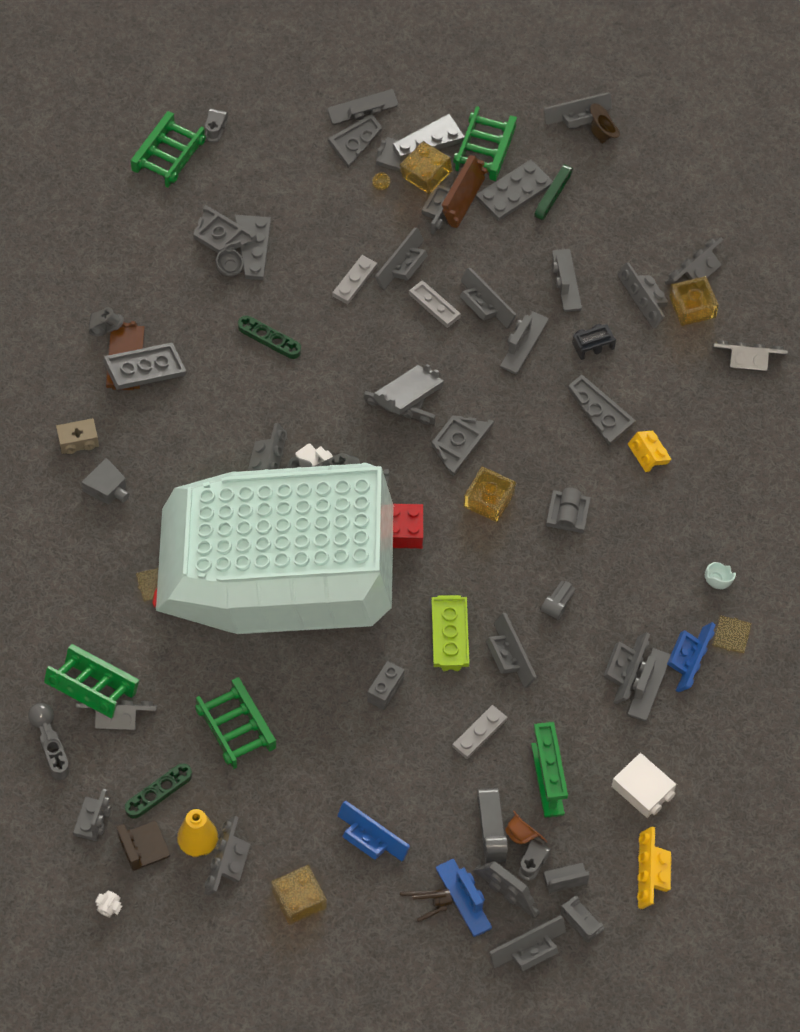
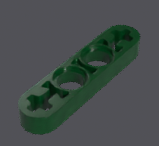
(553, 192)
(269, 337)
(160, 793)

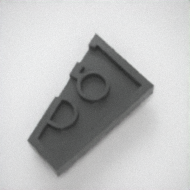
(354, 139)

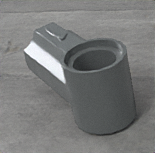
(556, 603)

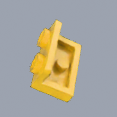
(648, 450)

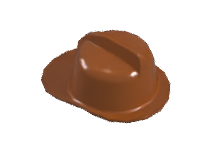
(520, 831)

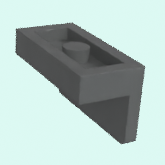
(566, 877)

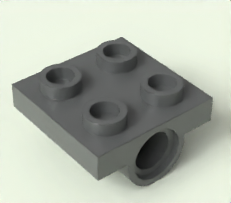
(568, 510)

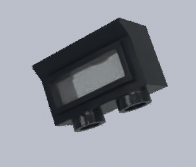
(593, 339)

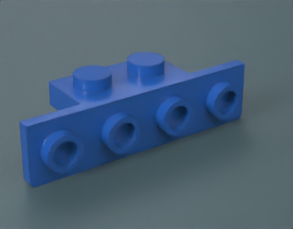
(688, 654)
(370, 835)
(465, 896)

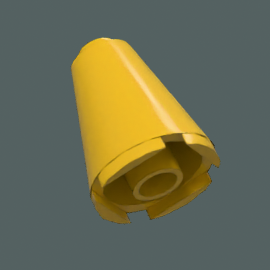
(197, 834)

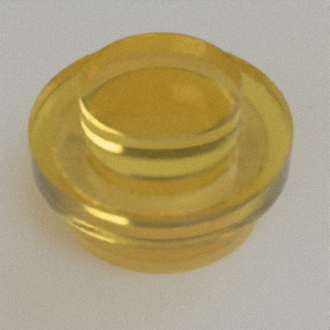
(381, 181)

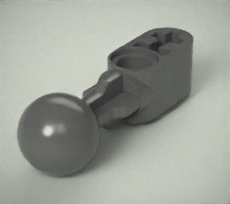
(41, 717)

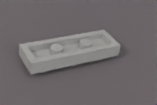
(354, 279)
(434, 304)
(479, 732)

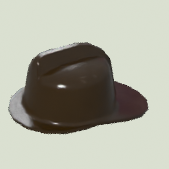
(602, 124)

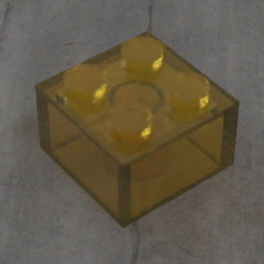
(426, 167)
(693, 301)
(489, 494)
(298, 894)

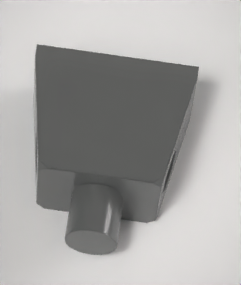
(106, 483)

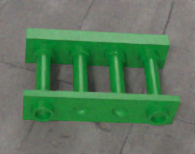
(158, 136)
(496, 154)
(98, 669)
(246, 707)
(549, 769)

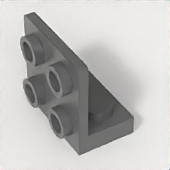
(92, 817)

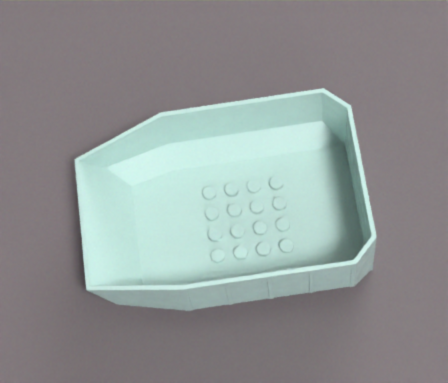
(279, 549)

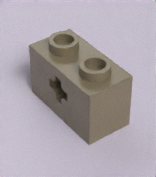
(77, 436)

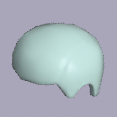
(719, 576)

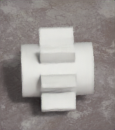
(108, 904)

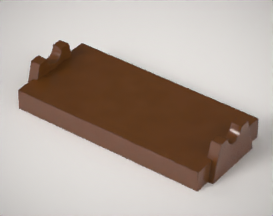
(464, 190)
(125, 339)

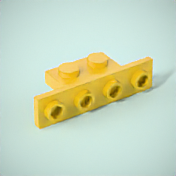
(653, 868)

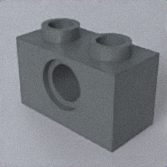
(385, 685)

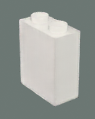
(644, 785)

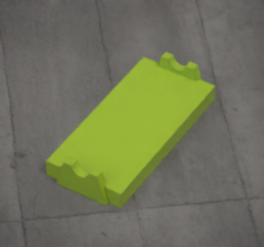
(450, 632)

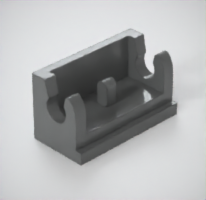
(581, 919)

